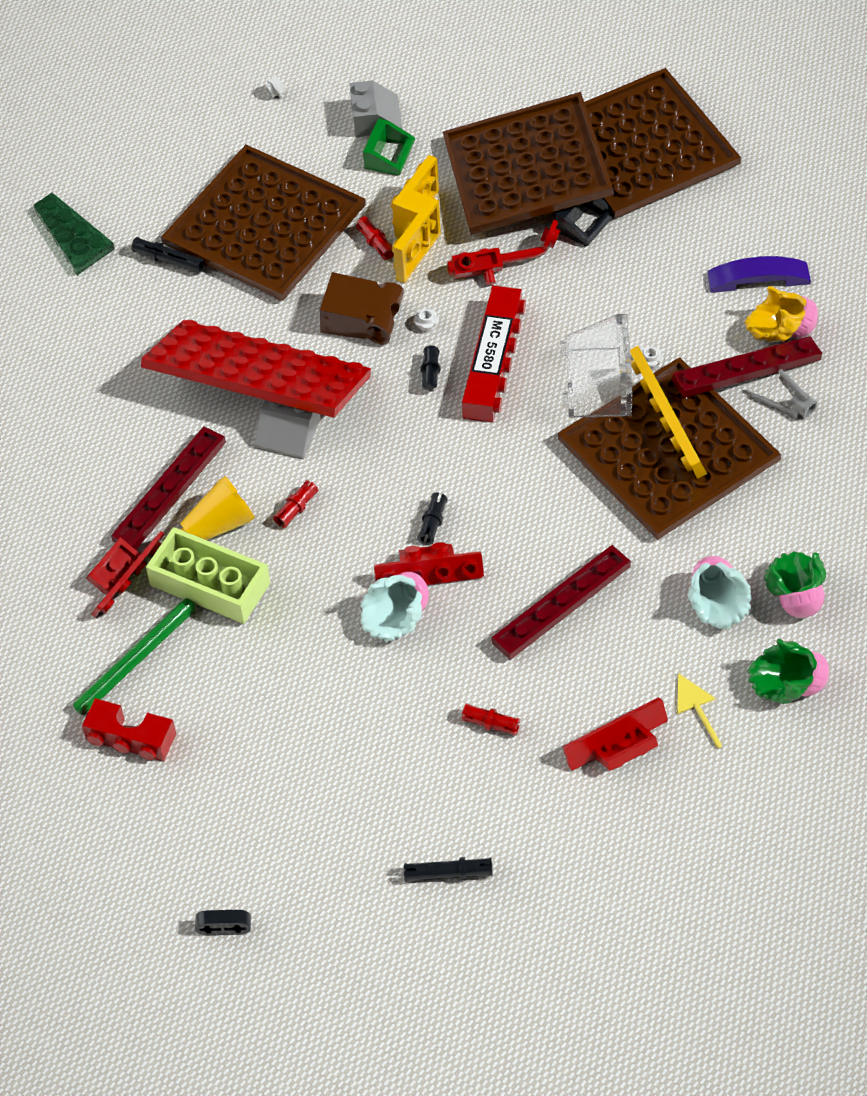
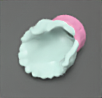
(719, 593)
(394, 606)

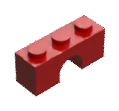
(149, 739)

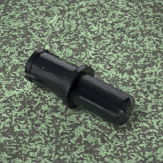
(430, 367)

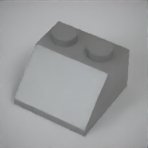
(372, 102)
(285, 429)

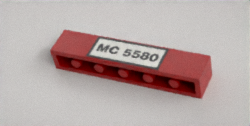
(492, 354)

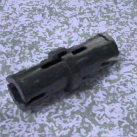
(432, 518)

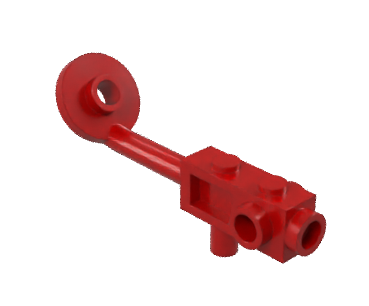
(488, 261)

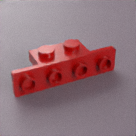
(434, 564)
(116, 567)
(619, 739)

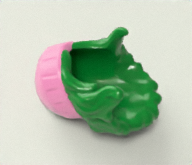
(797, 583)
(788, 672)

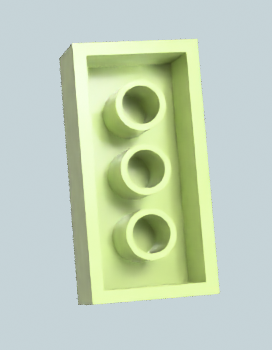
(208, 575)

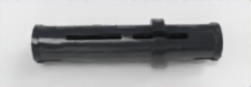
(158, 251)
(448, 869)

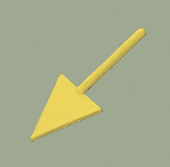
(691, 697)

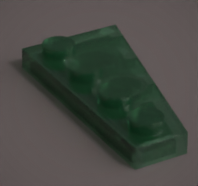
(74, 235)

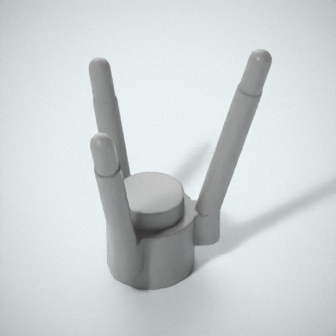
(802, 402)

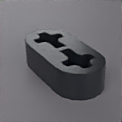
(222, 922)

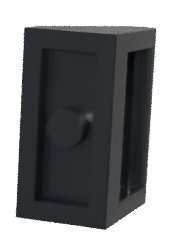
(569, 216)

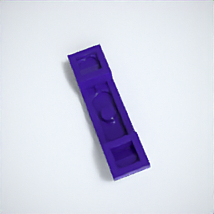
(758, 269)

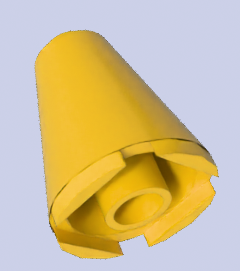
(217, 512)

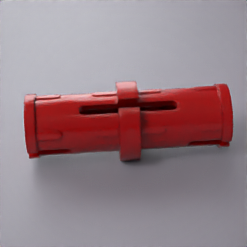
(375, 237)
(295, 504)
(490, 719)

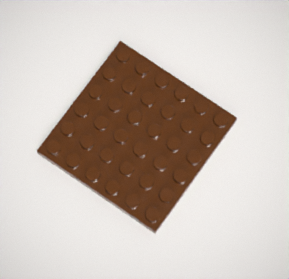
(655, 141)
(527, 163)
(264, 221)
(646, 472)

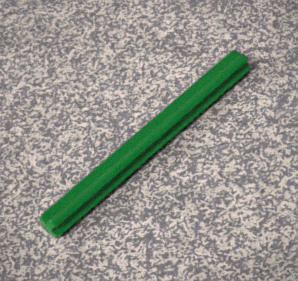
(134, 656)

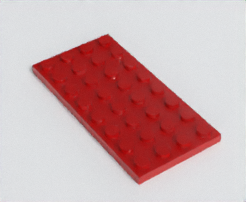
(257, 368)

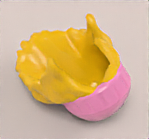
(782, 317)

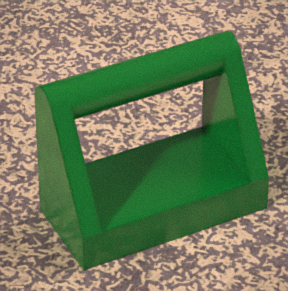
(384, 131)

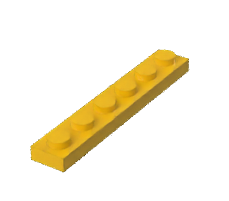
(669, 420)

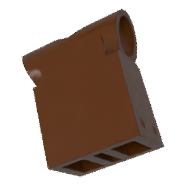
(360, 308)

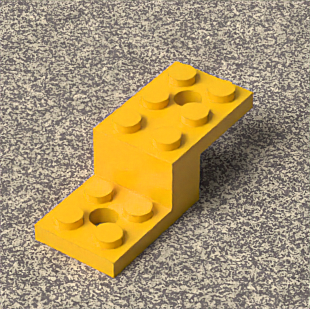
(416, 218)

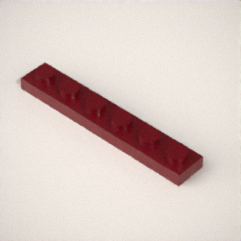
(746, 366)
(169, 487)
(561, 602)

